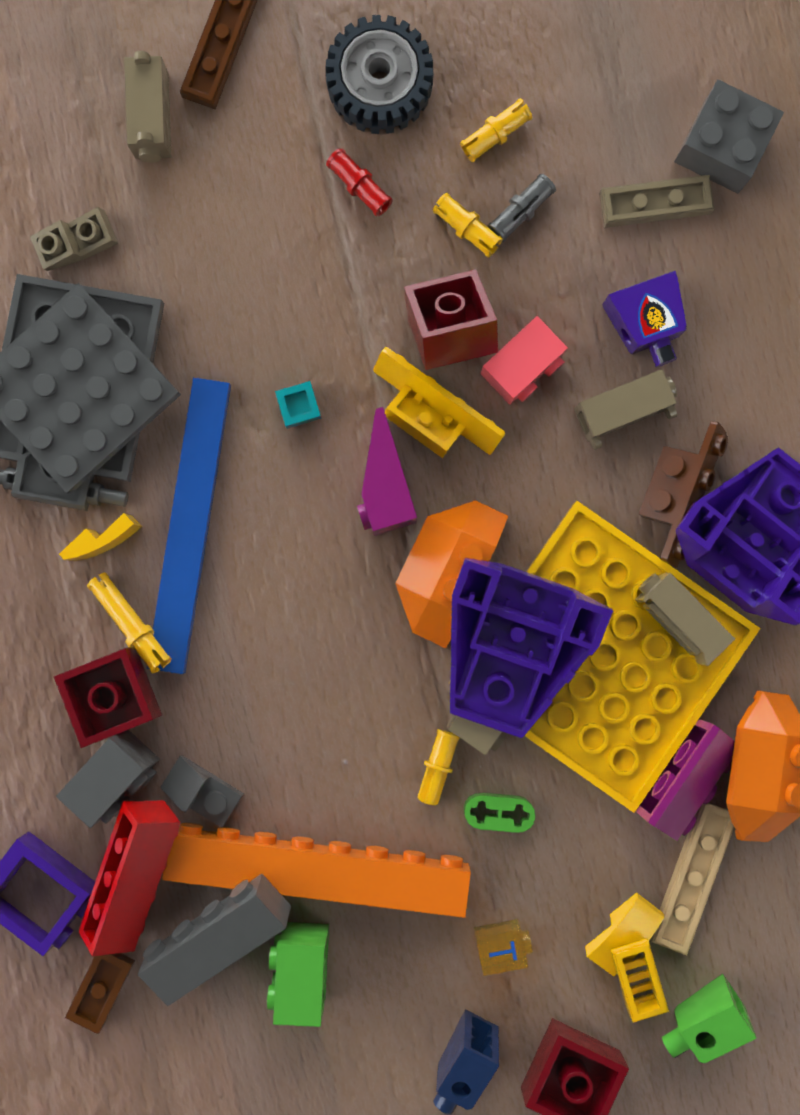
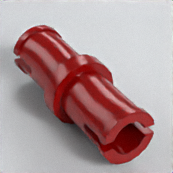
(359, 182)

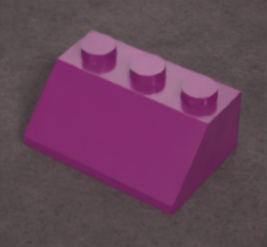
(688, 780)

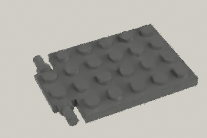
(141, 322)

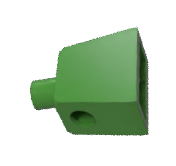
(710, 1023)

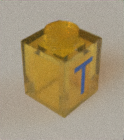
(502, 947)

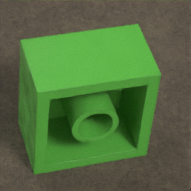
(300, 974)

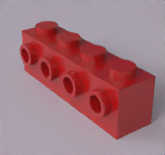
(128, 877)

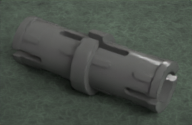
(522, 207)

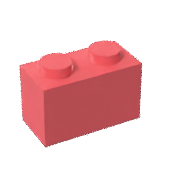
(524, 361)

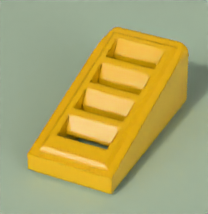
(646, 1005)

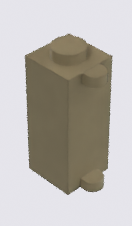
(147, 107)
(626, 406)

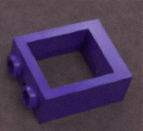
(60, 870)

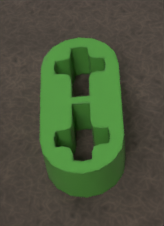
(497, 821)

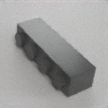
(214, 939)

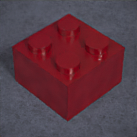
(451, 319)
(107, 696)
(573, 1074)

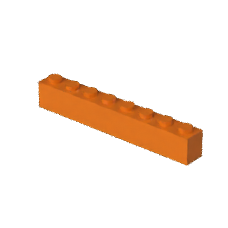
(321, 871)

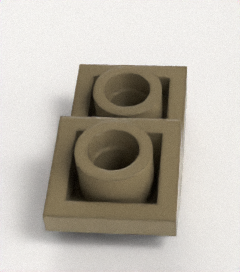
(74, 241)

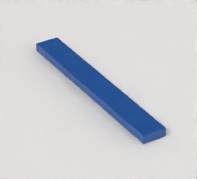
(190, 520)

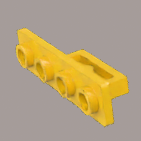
(430, 410)

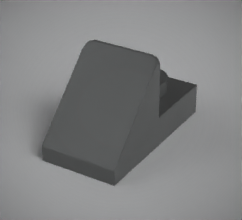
(201, 791)

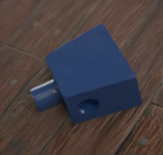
(467, 1063)

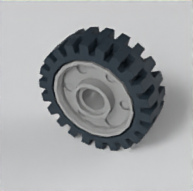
(374, 49)

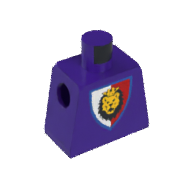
(649, 316)

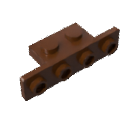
(679, 483)

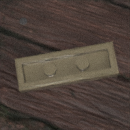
(656, 201)

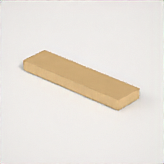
(693, 878)

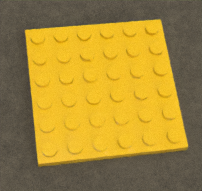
(640, 687)

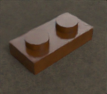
(99, 991)

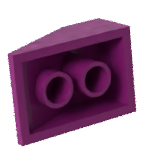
(384, 487)

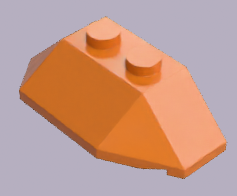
(436, 562)
(765, 769)

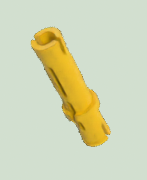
(137, 633)

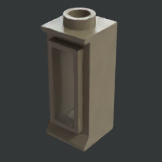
(684, 617)

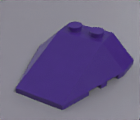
(749, 538)
(516, 643)

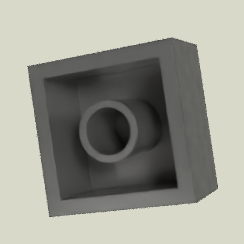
(729, 136)
(108, 777)

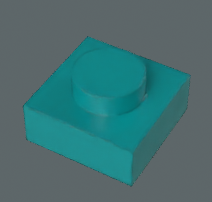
(298, 404)

